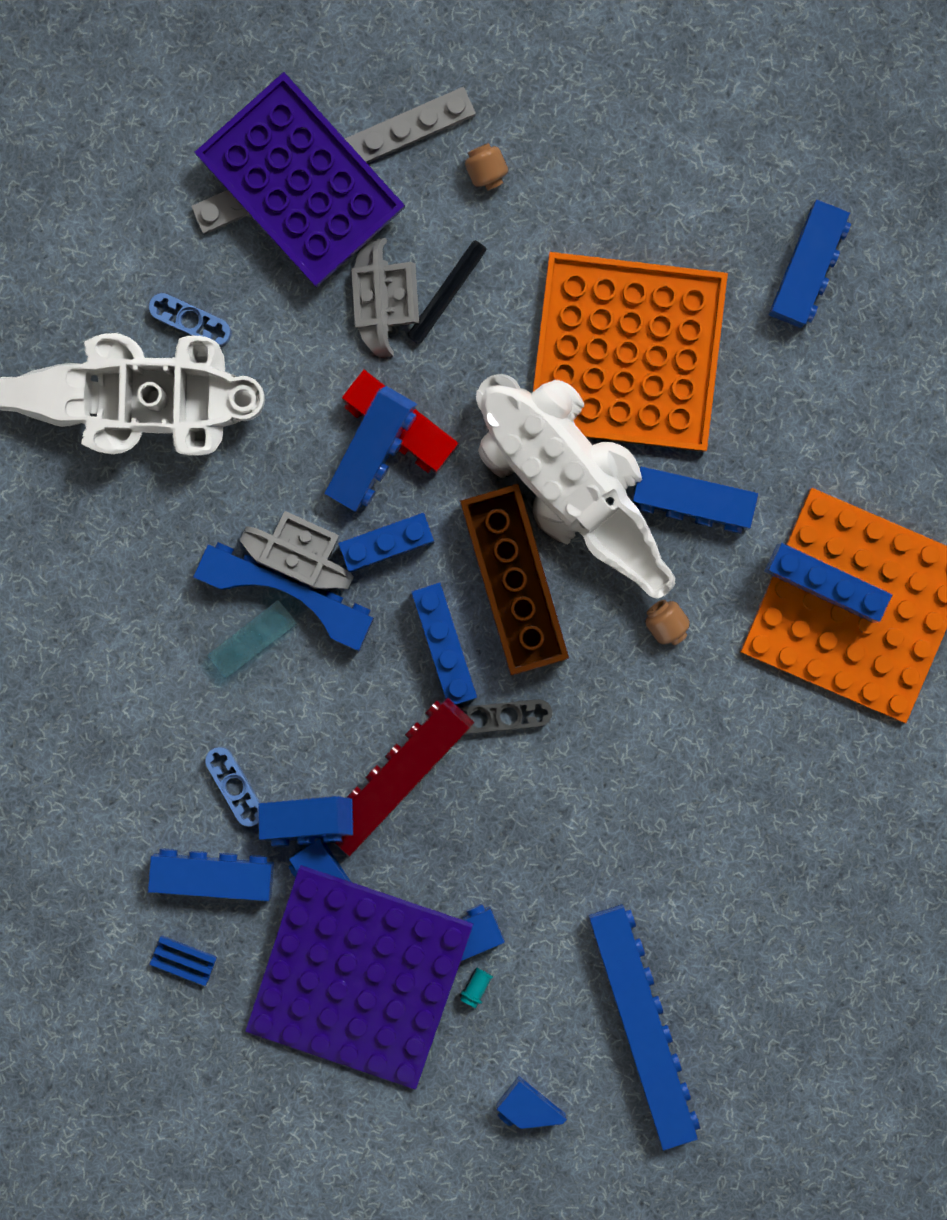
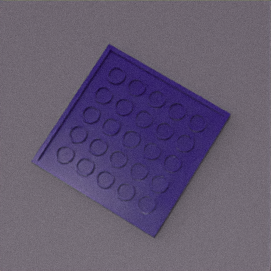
(358, 977)

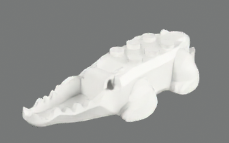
(138, 395)
(570, 476)

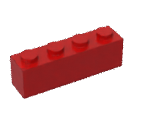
(422, 440)

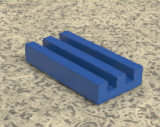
(184, 961)

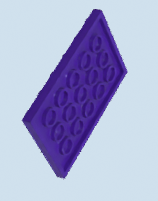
(300, 179)

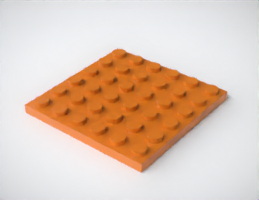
(633, 347)
(837, 650)

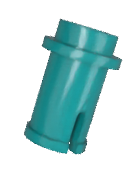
(476, 988)

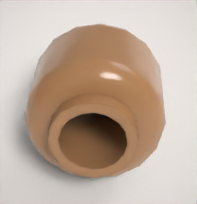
(486, 166)
(667, 622)

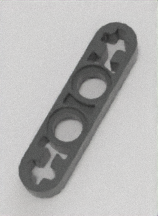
(494, 721)

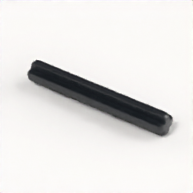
(447, 291)

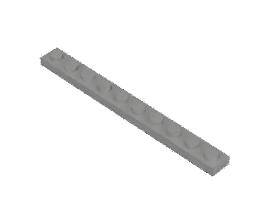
(369, 144)

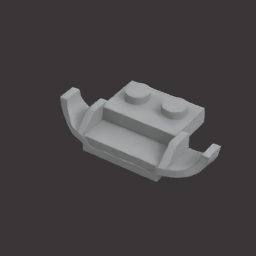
(382, 296)
(298, 551)

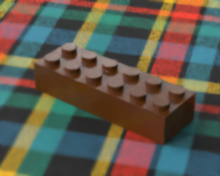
(514, 579)

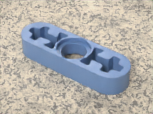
(173, 303)
(215, 771)

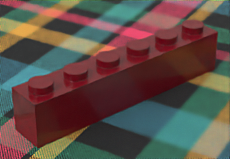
(404, 769)

